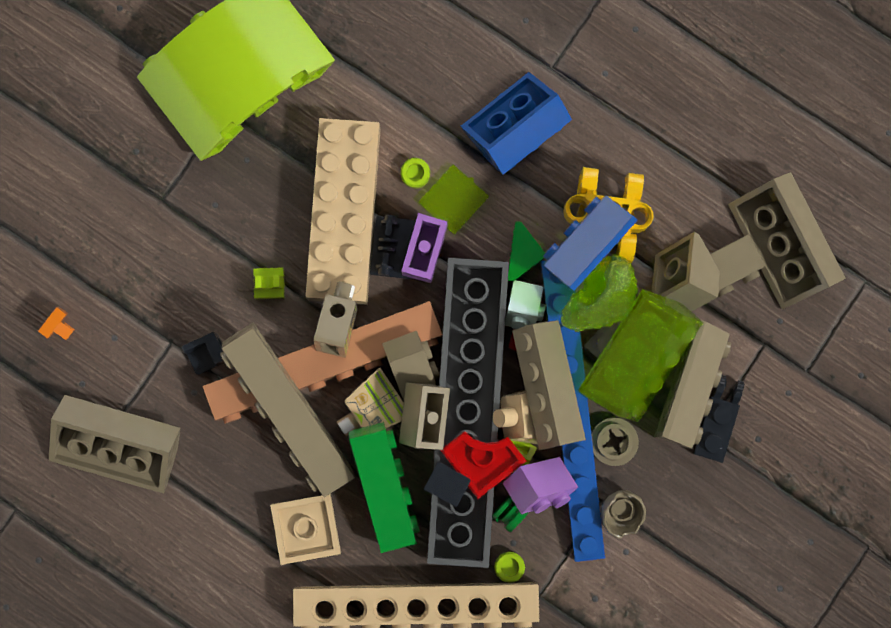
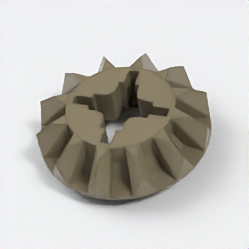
(627, 447)

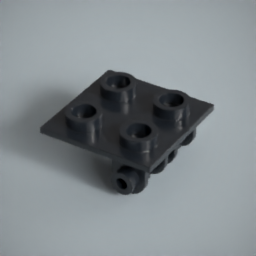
(390, 246)

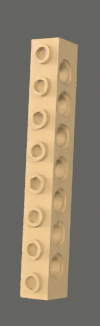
(524, 593)

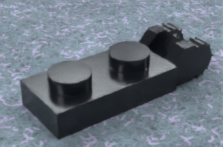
(719, 423)

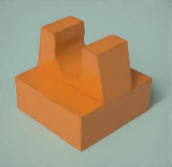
(56, 324)

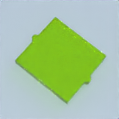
(454, 199)

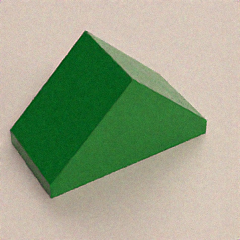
(524, 253)

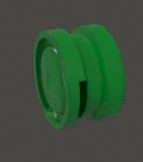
(509, 516)

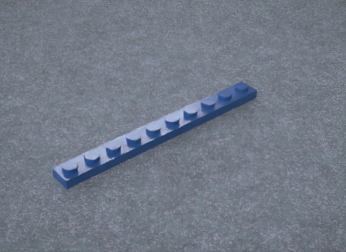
(577, 456)

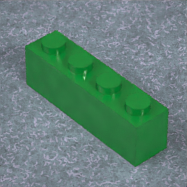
(383, 488)

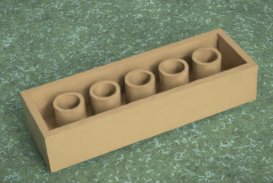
(343, 208)

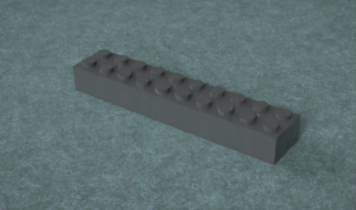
(473, 373)

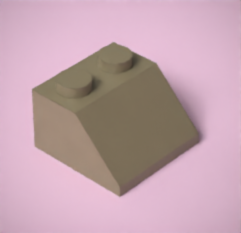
(686, 273)

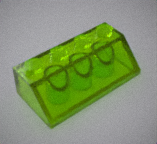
(640, 355)

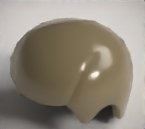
(622, 513)

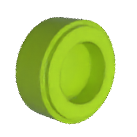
(415, 173)
(509, 566)

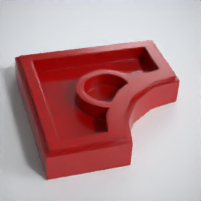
(483, 462)

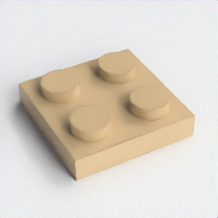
(305, 529)

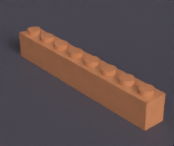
(312, 368)

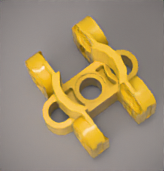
(630, 202)

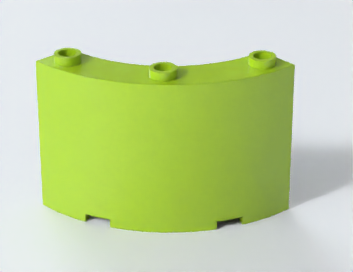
(231, 68)

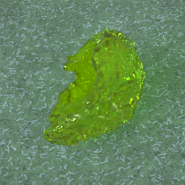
(604, 297)

